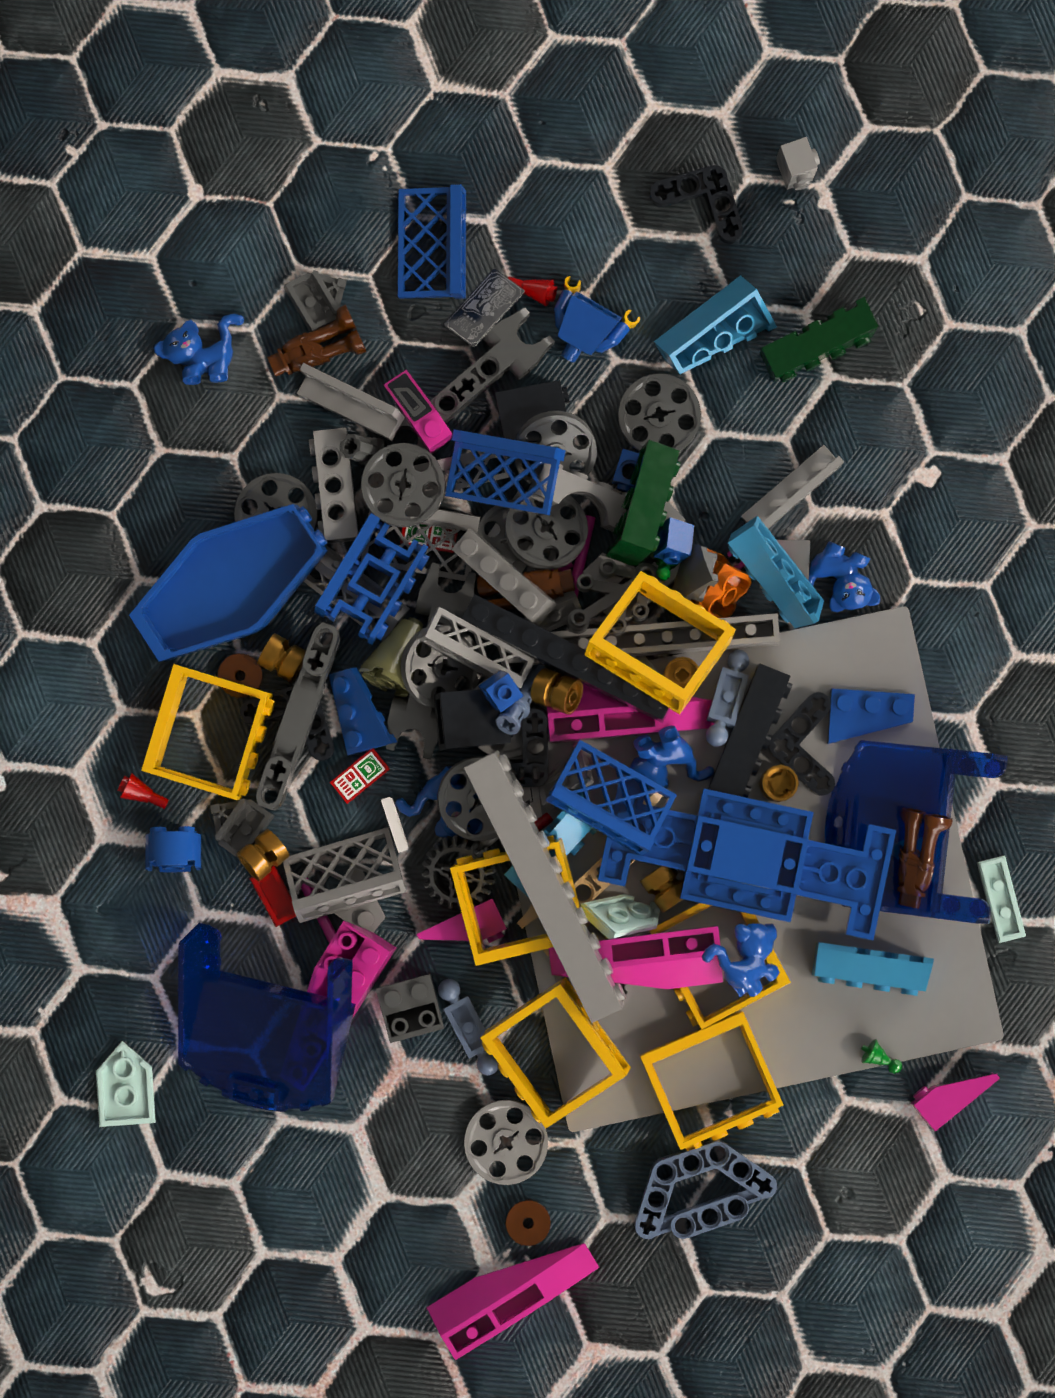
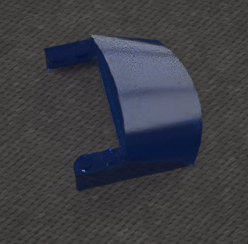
(893, 776)
(257, 1037)

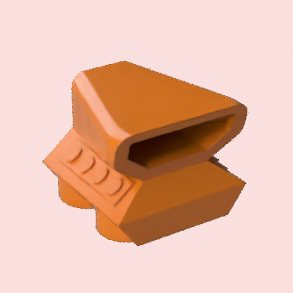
(730, 587)

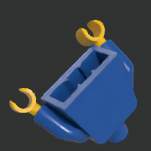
(587, 324)

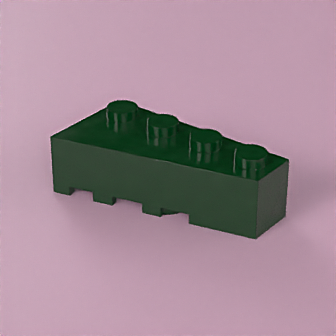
(820, 341)
(645, 504)

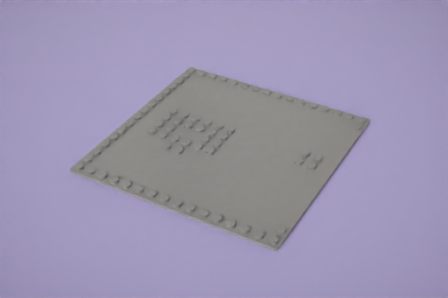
(808, 1025)

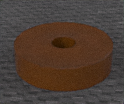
(245, 663)
(522, 1234)

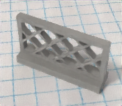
(441, 518)
(344, 895)

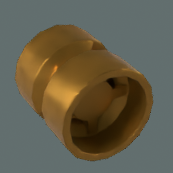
(281, 657)
(680, 670)
(556, 691)
(778, 783)
(263, 854)
(664, 886)

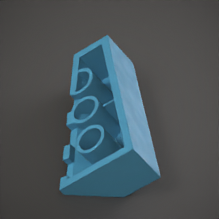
(715, 326)
(776, 573)
(564, 827)
(871, 967)

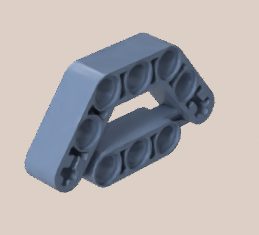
(719, 1204)

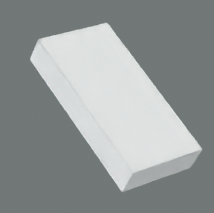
(395, 824)

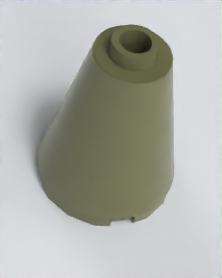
(384, 663)

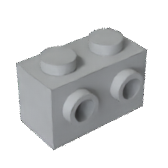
(797, 163)

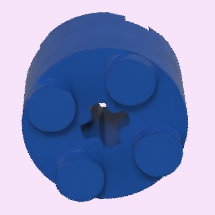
(173, 849)

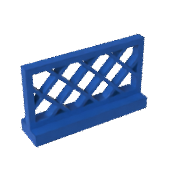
(455, 244)
(509, 448)
(604, 820)

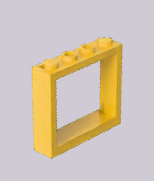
(640, 674)
(166, 719)
(486, 955)
(683, 993)
(593, 1033)
(741, 1119)

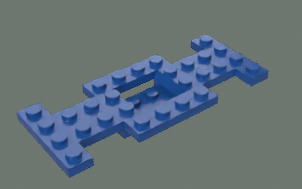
(758, 847)

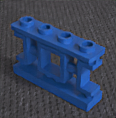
(353, 569)

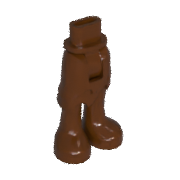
(307, 350)
(551, 582)
(917, 867)

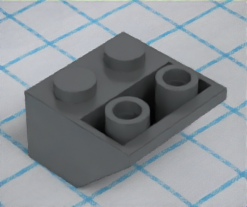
(410, 1008)

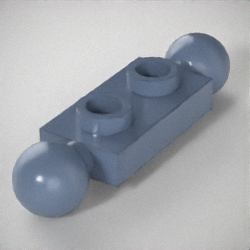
(727, 698)
(467, 1025)

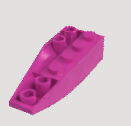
(605, 717)
(369, 957)
(658, 959)
(506, 1296)

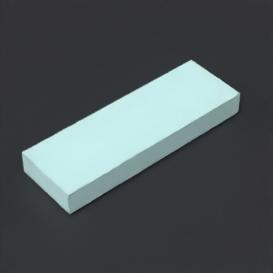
(1001, 899)

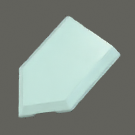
(621, 915)
(125, 1089)

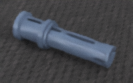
(510, 720)

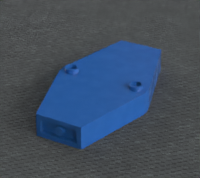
(229, 582)

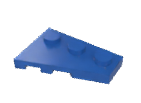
(865, 712)
(359, 720)

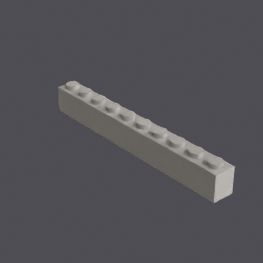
(678, 637)
(545, 886)

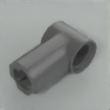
(360, 448)

